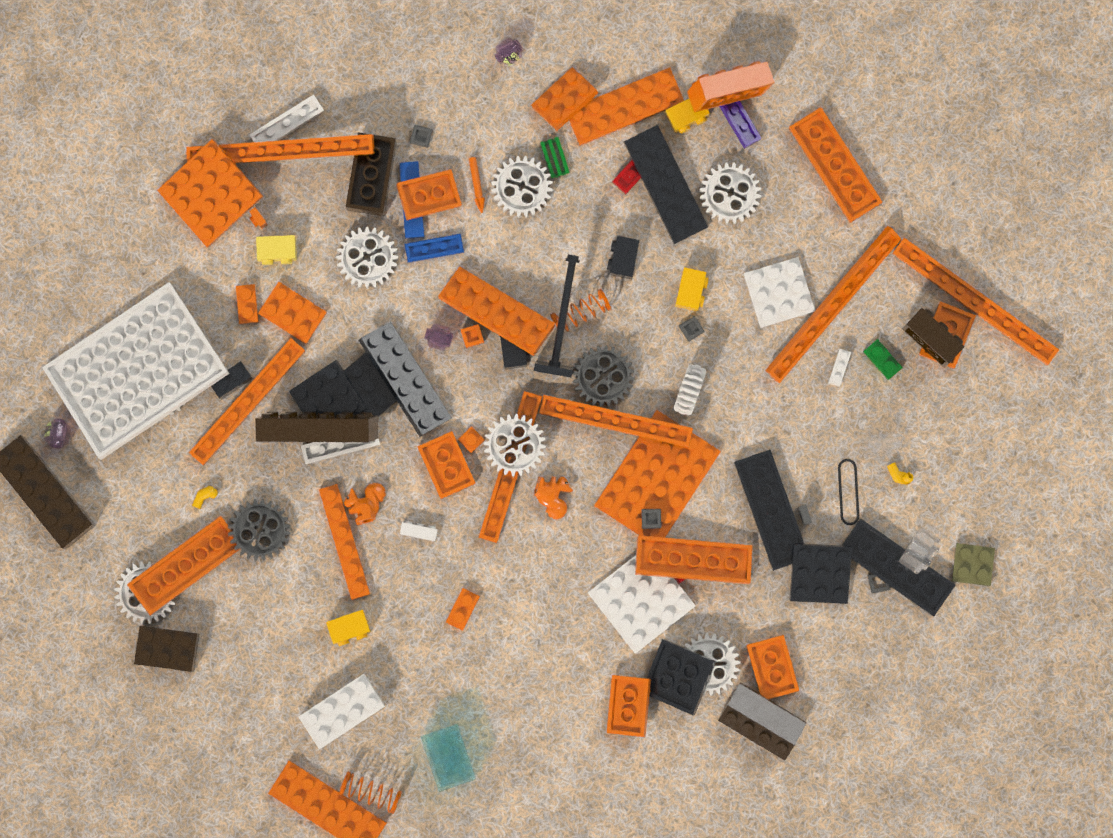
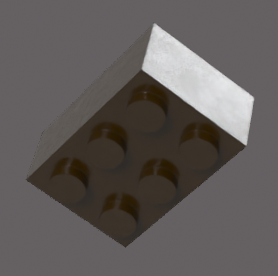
(933, 337)
(166, 648)

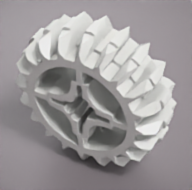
(689, 389)

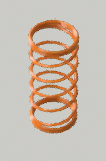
(601, 296)
(348, 776)

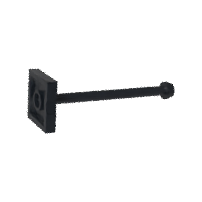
(554, 366)

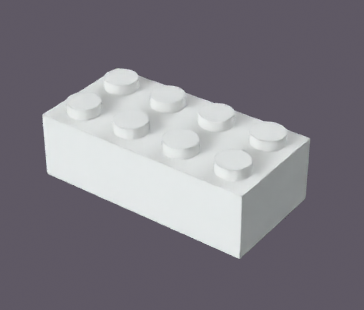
(342, 711)

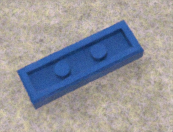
(434, 248)

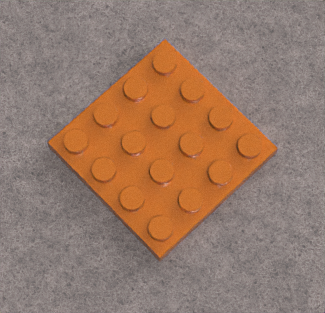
(210, 193)

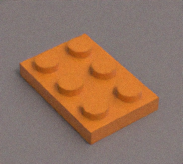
(564, 99)
(428, 194)
(292, 312)
(957, 321)
(446, 465)
(772, 667)
(628, 706)

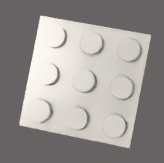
(779, 292)

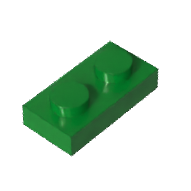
(882, 359)

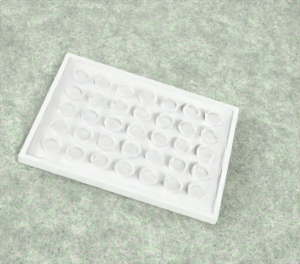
(135, 370)

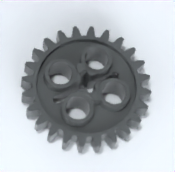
(615, 389)
(275, 536)

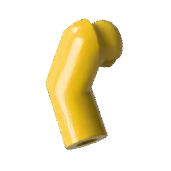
(898, 476)
(203, 494)

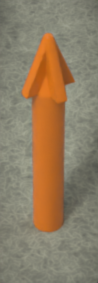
(476, 184)

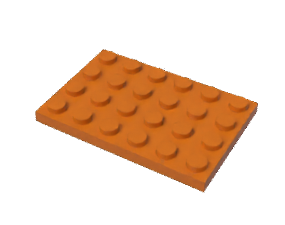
(656, 478)

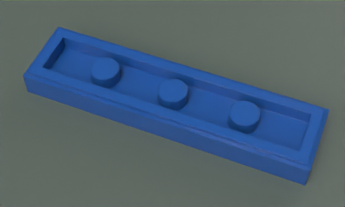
(413, 228)

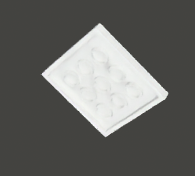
(640, 604)

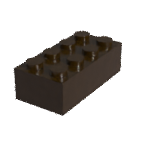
(372, 178)

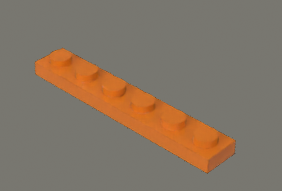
(344, 541)

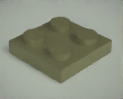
(973, 564)

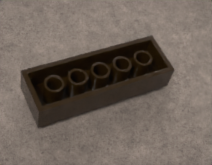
(316, 428)
(43, 493)

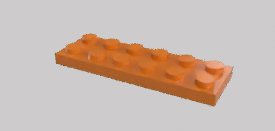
(626, 106)
(835, 165)
(496, 311)
(693, 559)
(183, 566)
(324, 805)

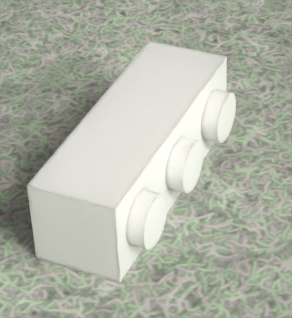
(839, 367)
(418, 531)

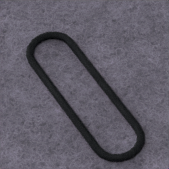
(856, 491)

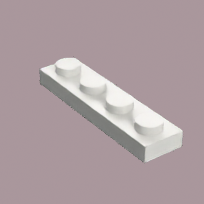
(288, 121)
(321, 451)

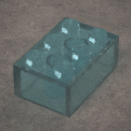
(448, 757)

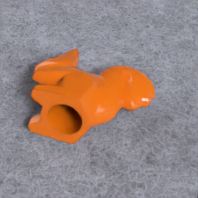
(548, 494)
(368, 506)

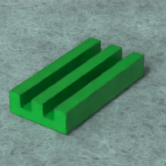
(549, 142)

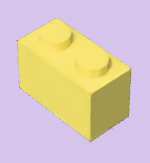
(276, 249)

